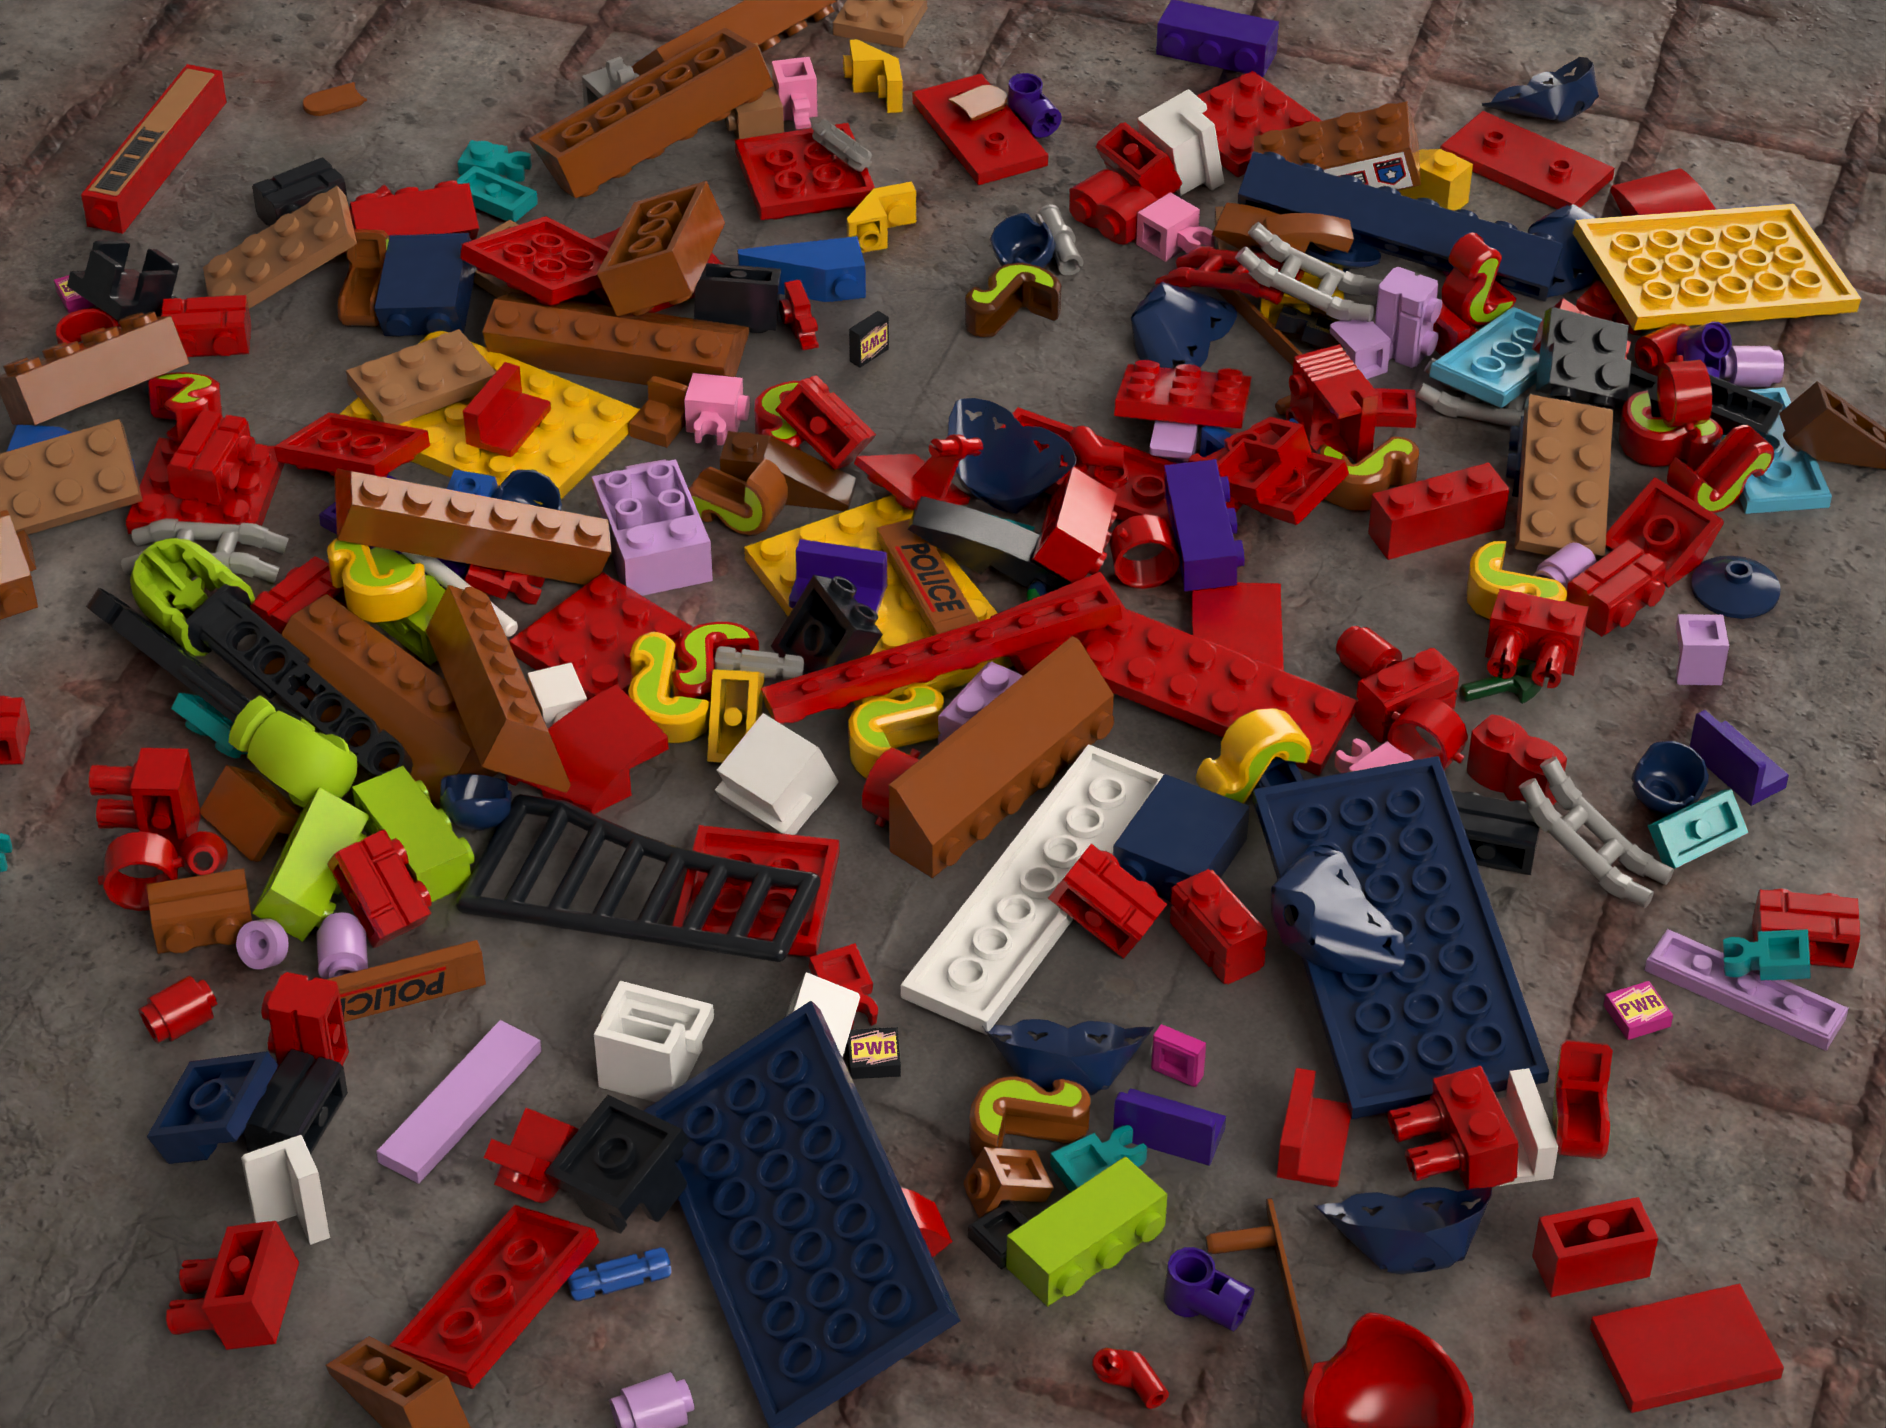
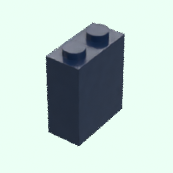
(424, 285)
(1181, 835)

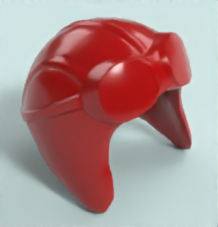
(1387, 1380)

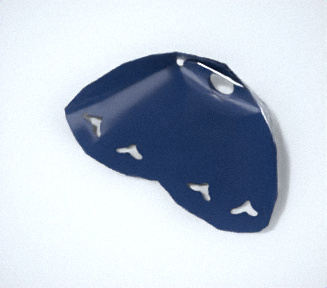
(1552, 101)
(1561, 226)
(1175, 319)
(1010, 467)
(1333, 917)
(1068, 1051)
(1406, 1233)

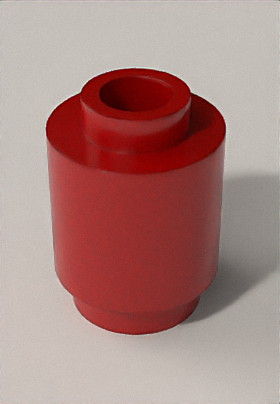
(1658, 347)
(1366, 651)
(178, 1009)

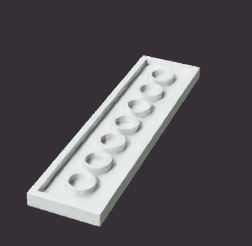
(1008, 919)

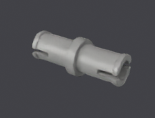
(1065, 251)

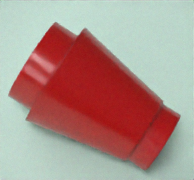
(206, 842)

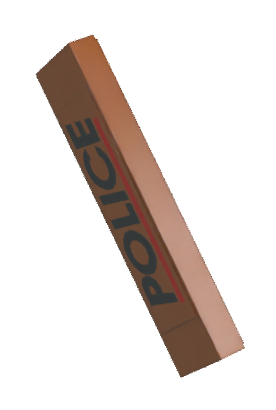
(925, 579)
(411, 980)

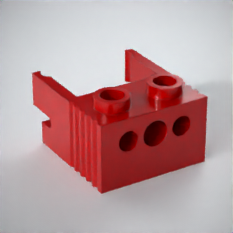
(1333, 402)

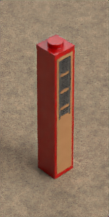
(153, 149)

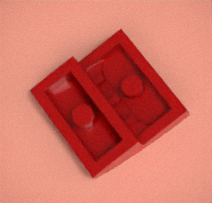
(1660, 194)

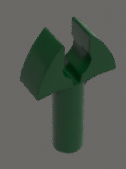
(1520, 684)

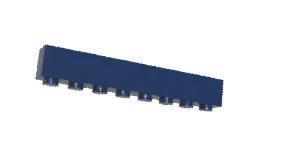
(1399, 224)

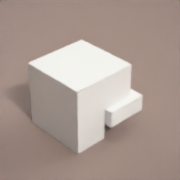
(1187, 139)
(775, 777)
(649, 1041)

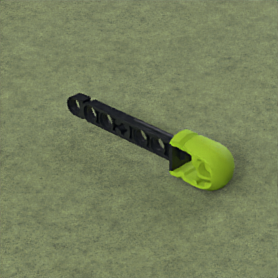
(225, 620)
(274, 737)

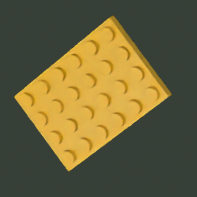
(1715, 266)
(563, 446)
(898, 617)

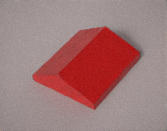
(1667, 528)

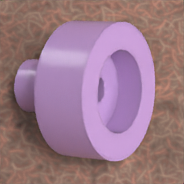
(262, 943)

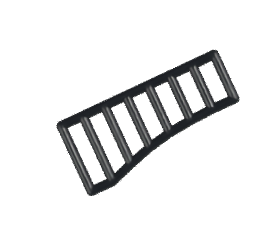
(637, 846)

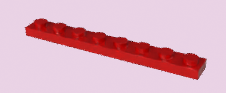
(941, 653)

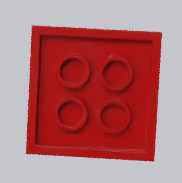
(1249, 109)
(798, 175)
(540, 259)
(1183, 394)
(243, 504)
(595, 634)
(772, 850)

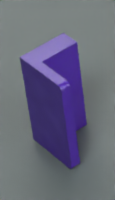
(860, 566)
(1736, 759)
(1170, 1125)

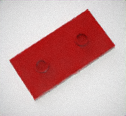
(986, 147)
(1528, 162)
(495, 1294)

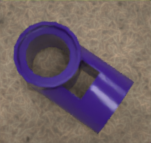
(1031, 105)
(1706, 344)
(1208, 1292)

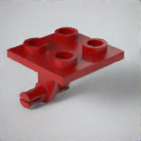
(911, 477)

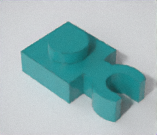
(495, 160)
(1776, 955)
(1089, 1156)

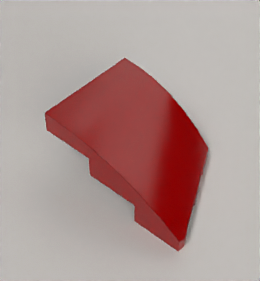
(1276, 469)
(600, 747)

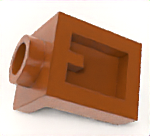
(662, 414)
(1006, 1176)

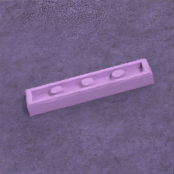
(1767, 1001)
(458, 1101)

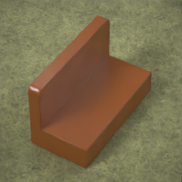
(248, 811)

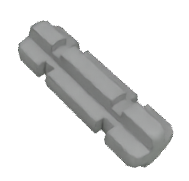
(842, 145)
(759, 661)

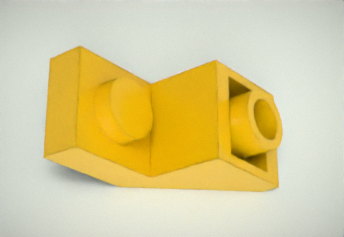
(874, 72)
(881, 210)

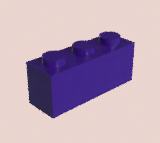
(1217, 37)
(1203, 525)

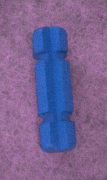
(619, 1274)

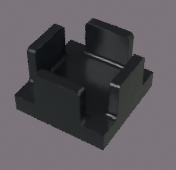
(122, 290)
(620, 1163)

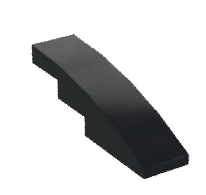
(1730, 403)
(982, 541)

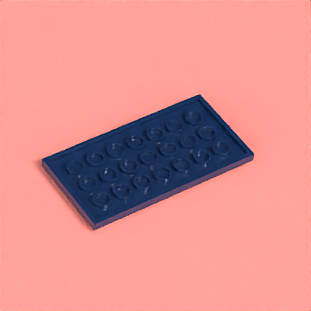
(1457, 990)
(802, 1220)

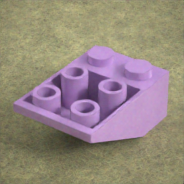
(654, 528)

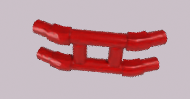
(1210, 262)

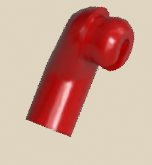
(1092, 451)
(1130, 1371)

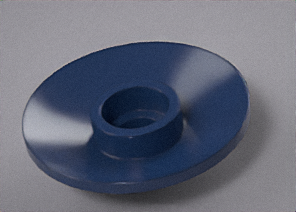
(1358, 257)
(1735, 587)

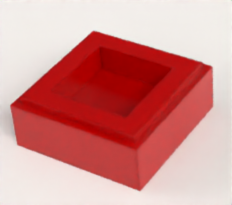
(1396, 408)

